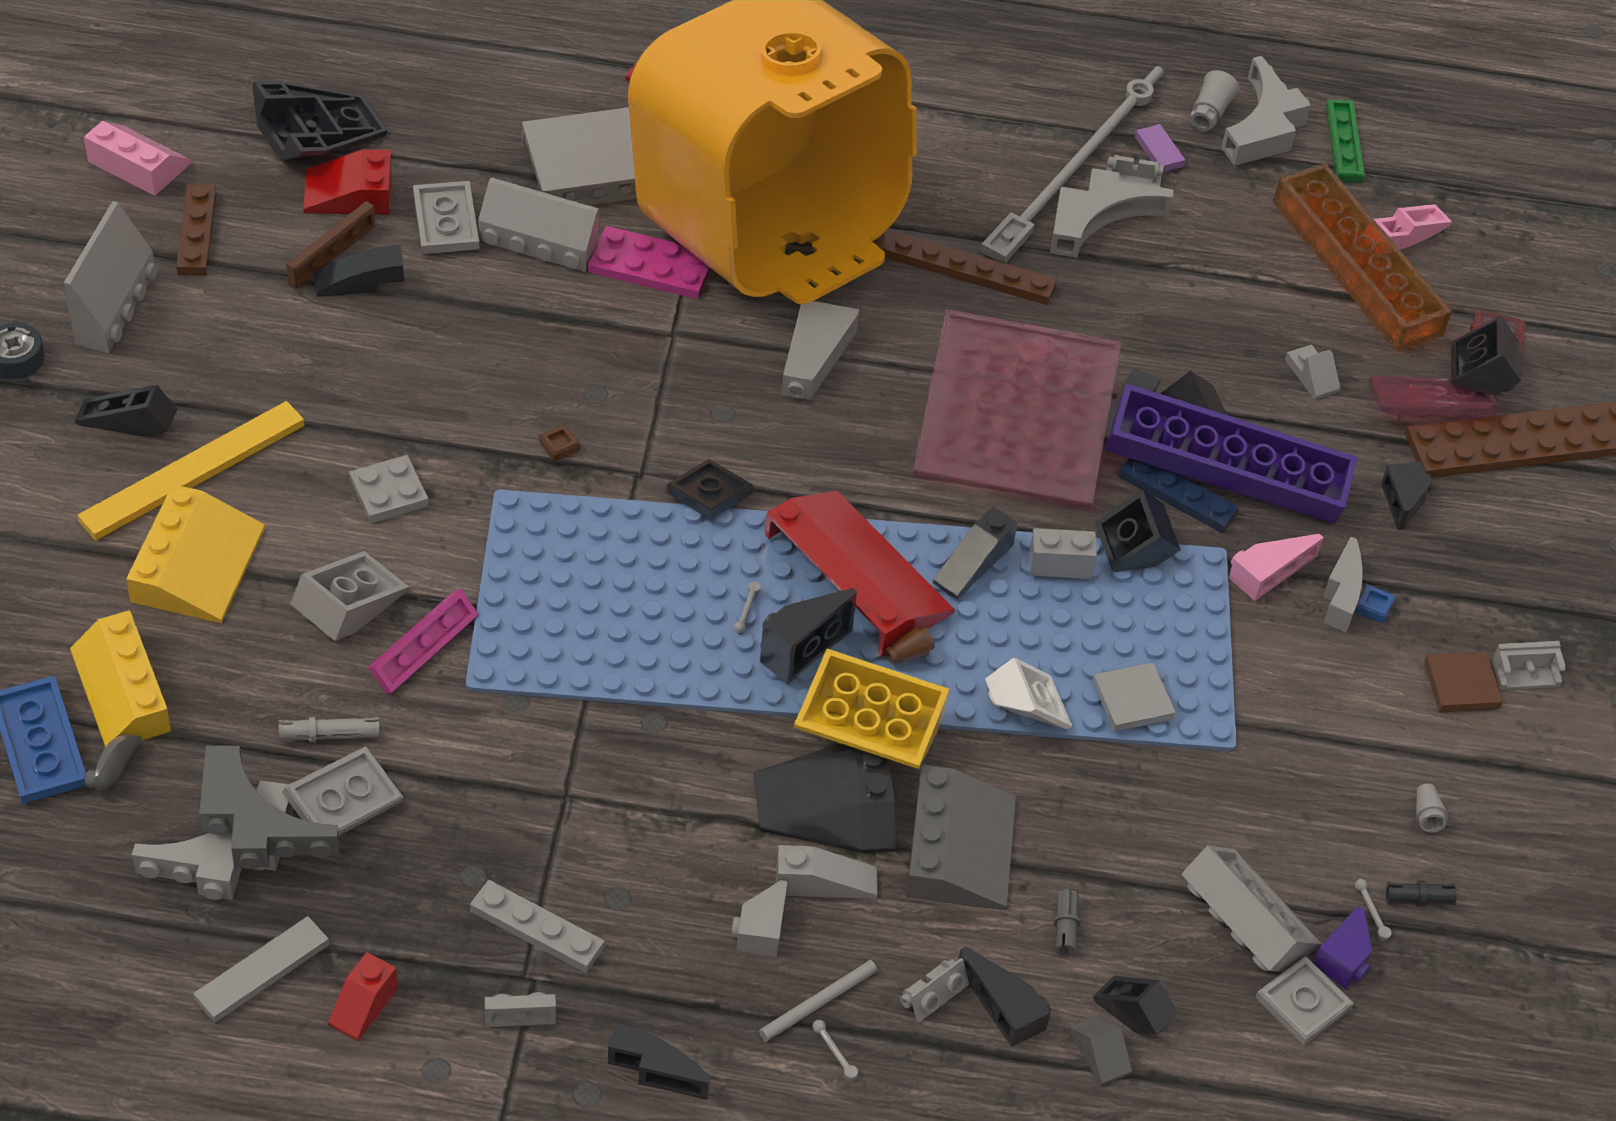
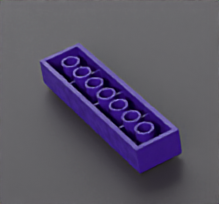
(1231, 453)

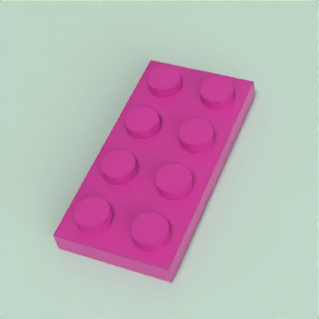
(648, 262)

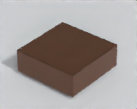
(559, 442)

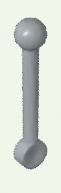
(753, 589)
(1383, 932)
(850, 1071)

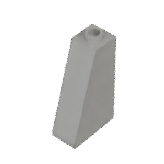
(816, 346)

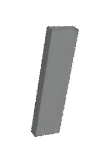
(261, 969)

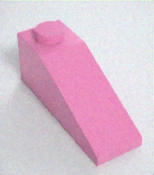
(1272, 562)

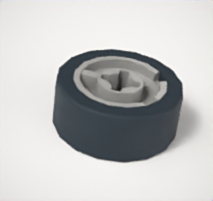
(20, 350)

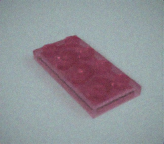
(1429, 396)

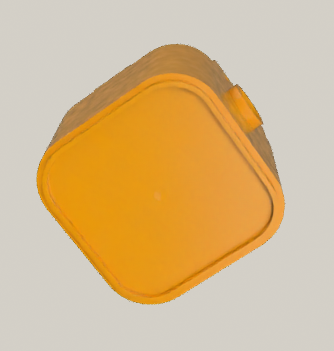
(774, 134)

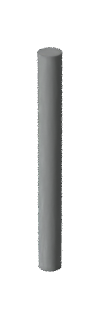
(817, 1000)

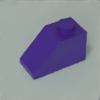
(1346, 951)

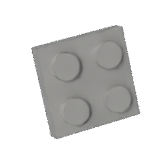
(388, 489)

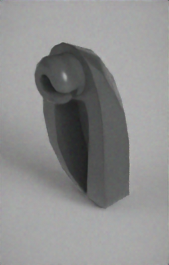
(112, 762)

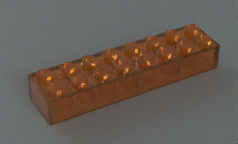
(1362, 257)

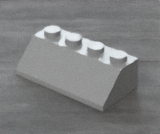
(538, 224)
(1249, 908)

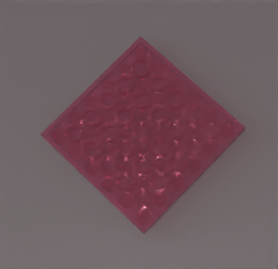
(1017, 408)

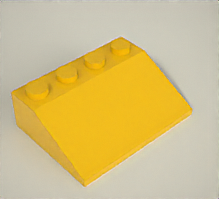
(194, 556)
(873, 708)

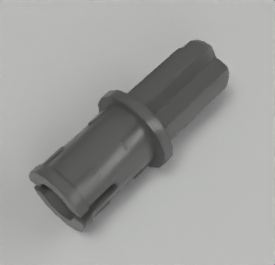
(1067, 922)

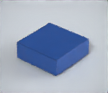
(1375, 603)

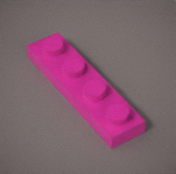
(423, 641)

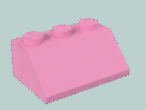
(133, 157)

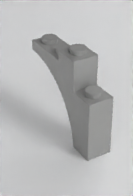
(1272, 123)
(1107, 200)
(206, 857)

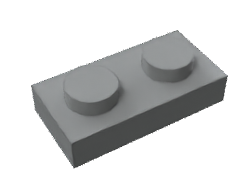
(520, 1010)

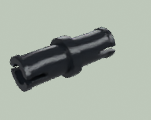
(1421, 893)

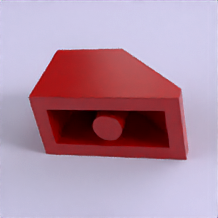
(363, 996)

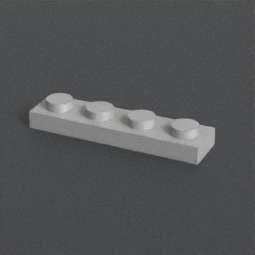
(537, 926)

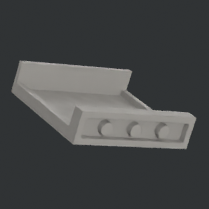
(583, 156)

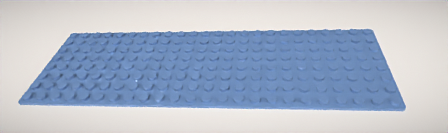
(647, 596)

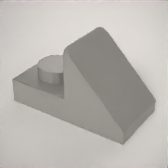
(1315, 371)

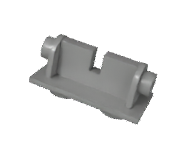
(1144, 173)
(942, 985)

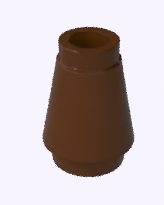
(910, 646)

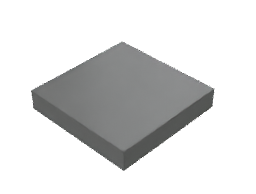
(1133, 696)
(1304, 1000)

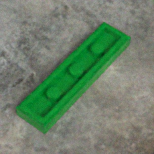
(1345, 140)

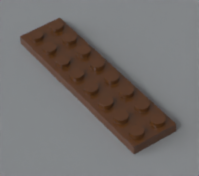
(1514, 439)

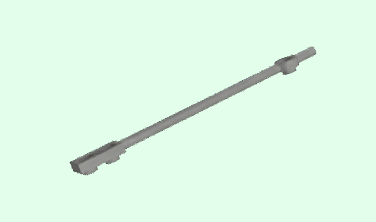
(1016, 230)

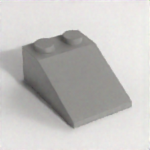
(346, 594)

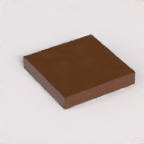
(1463, 681)

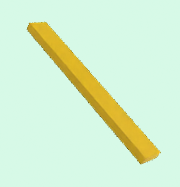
(190, 470)

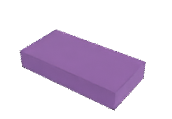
(1160, 147)

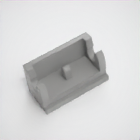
(1528, 665)

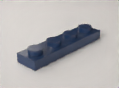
(1180, 493)

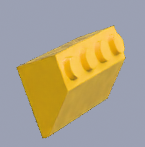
(120, 680)

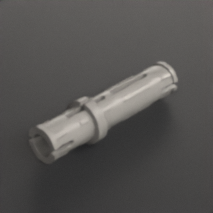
(322, 729)

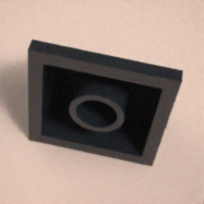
(1137, 534)

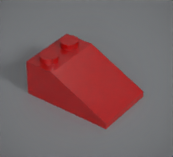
(349, 182)

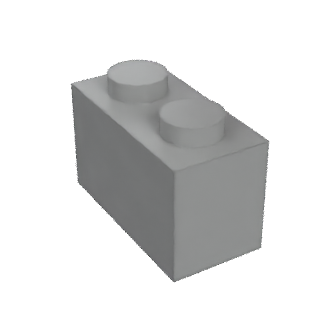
(1062, 553)

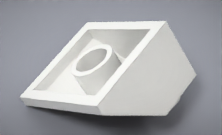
(1027, 693)

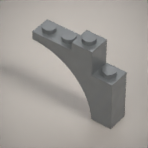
(256, 826)

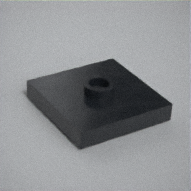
(710, 488)

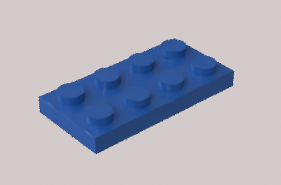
(39, 740)

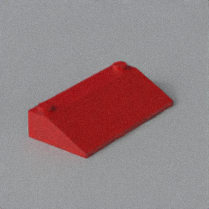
(859, 558)

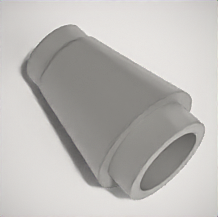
(1430, 809)

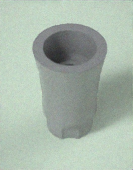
(1215, 96)

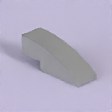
(1344, 587)

